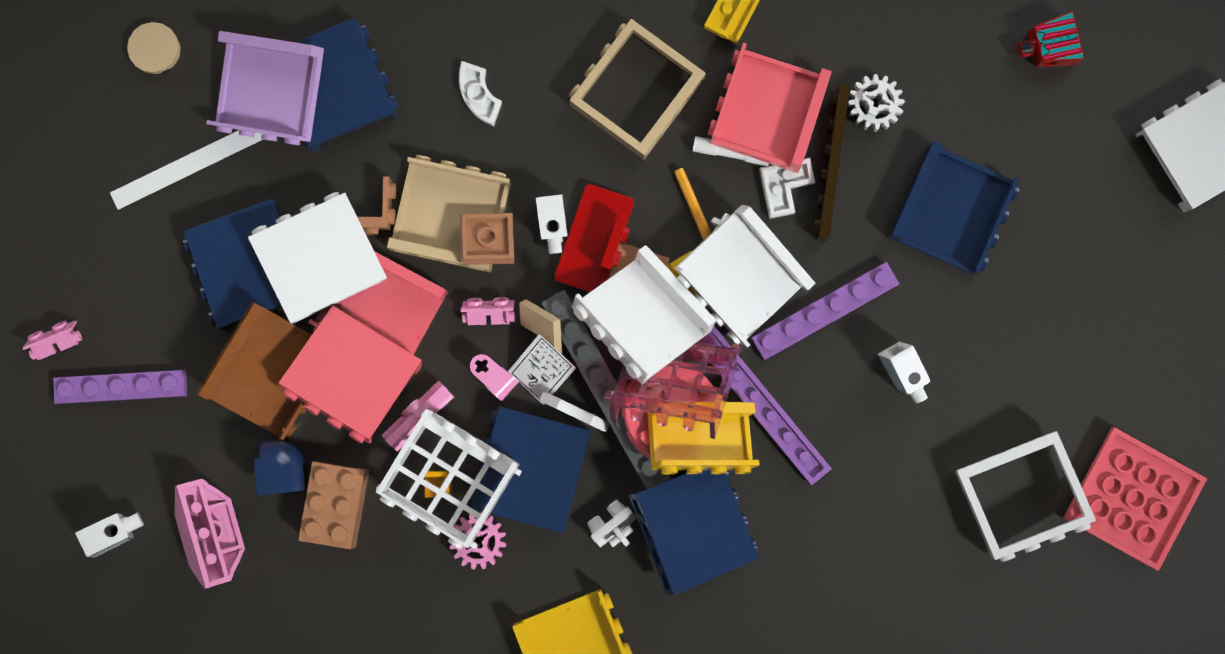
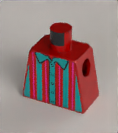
(1053, 43)

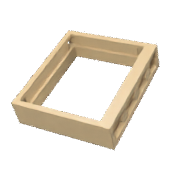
(608, 53)

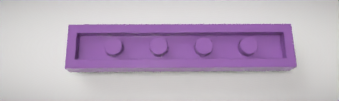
(120, 387)

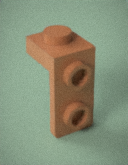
(373, 225)

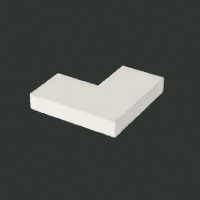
(778, 184)

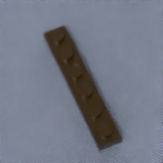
(832, 151)

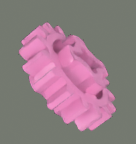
(485, 551)

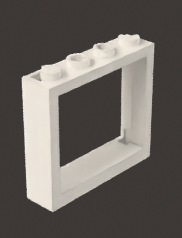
(1031, 543)

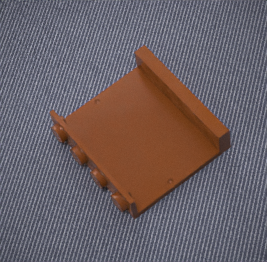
(251, 368)

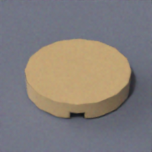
(153, 48)

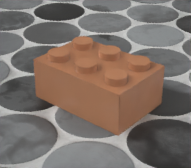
(333, 505)

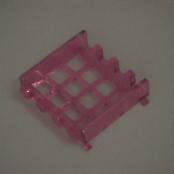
(688, 411)

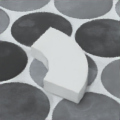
(476, 94)
(574, 411)

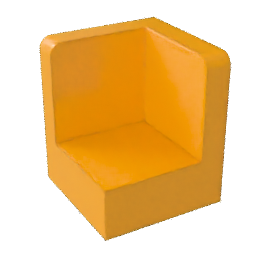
(437, 479)

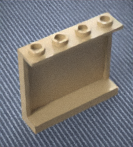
(432, 205)

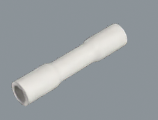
(703, 145)

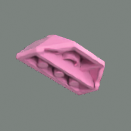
(208, 532)

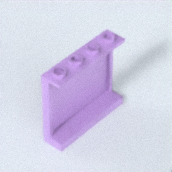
(268, 88)

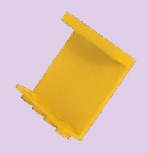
(573, 628)

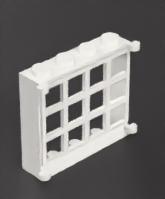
(468, 444)

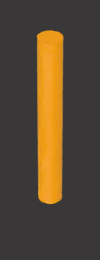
(692, 203)

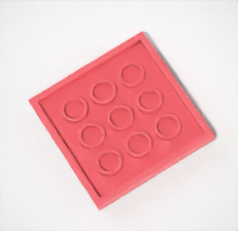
(1137, 498)

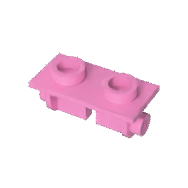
(476, 311)
(42, 343)

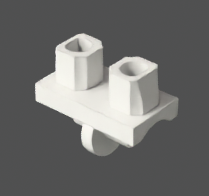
(616, 529)

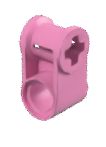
(495, 379)

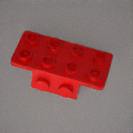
(595, 238)

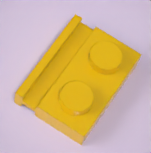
(730, 18)

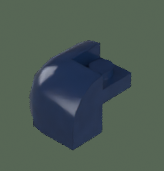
(279, 467)

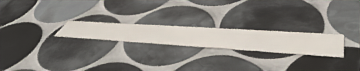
(182, 168)

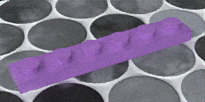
(825, 311)

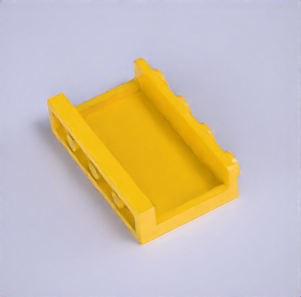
(678, 449)

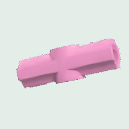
(434, 399)

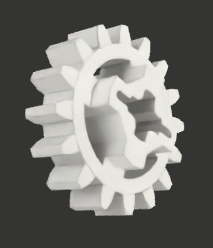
(866, 100)

